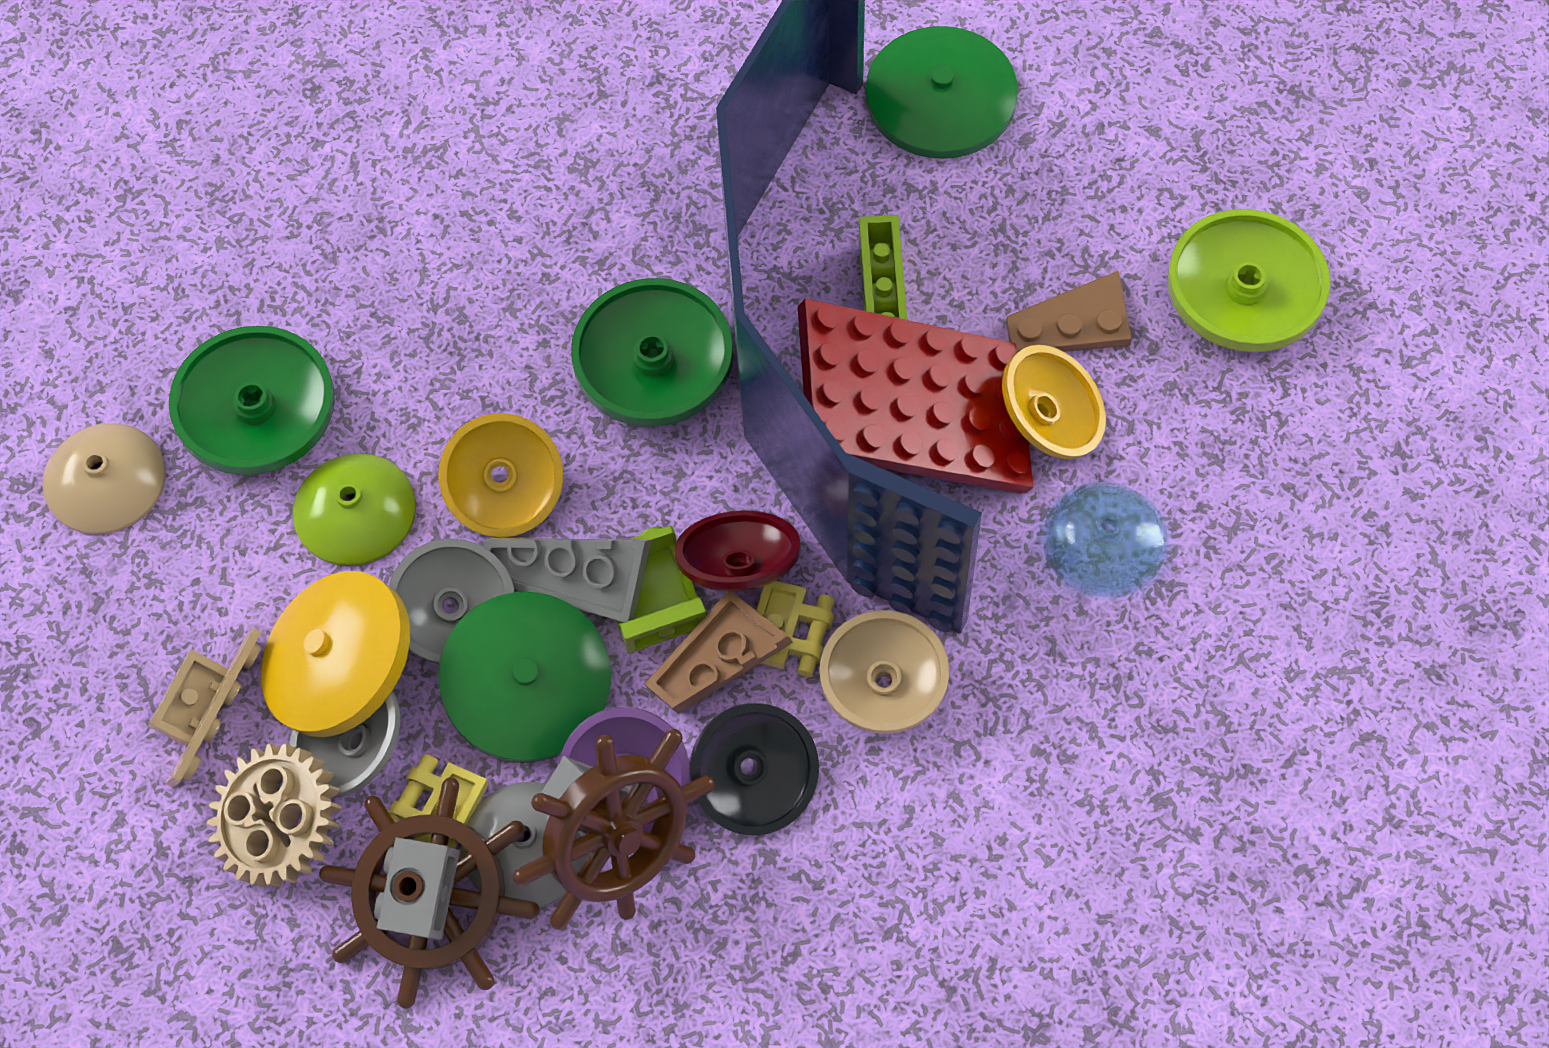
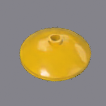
(1053, 402)
(531, 481)

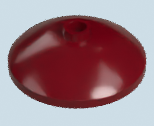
(737, 550)

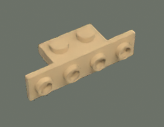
(195, 699)

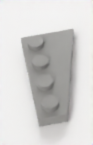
(586, 573)

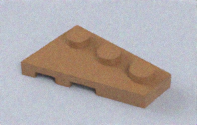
(1075, 320)
(715, 653)

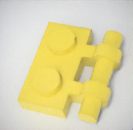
(784, 608)
(422, 778)

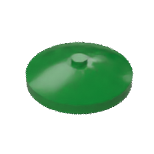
(941, 92)
(652, 352)
(251, 400)
(523, 675)

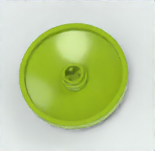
(1248, 280)

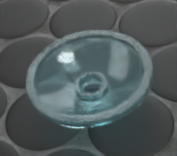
(1103, 560)

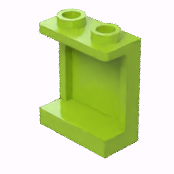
(666, 599)

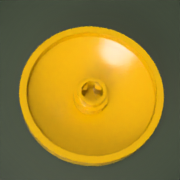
(335, 654)

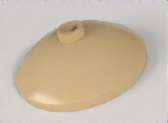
(111, 495)
(889, 647)

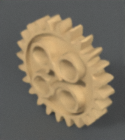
(244, 837)

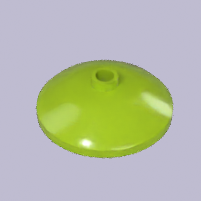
(360, 528)

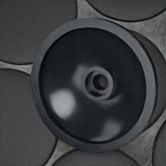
(782, 770)

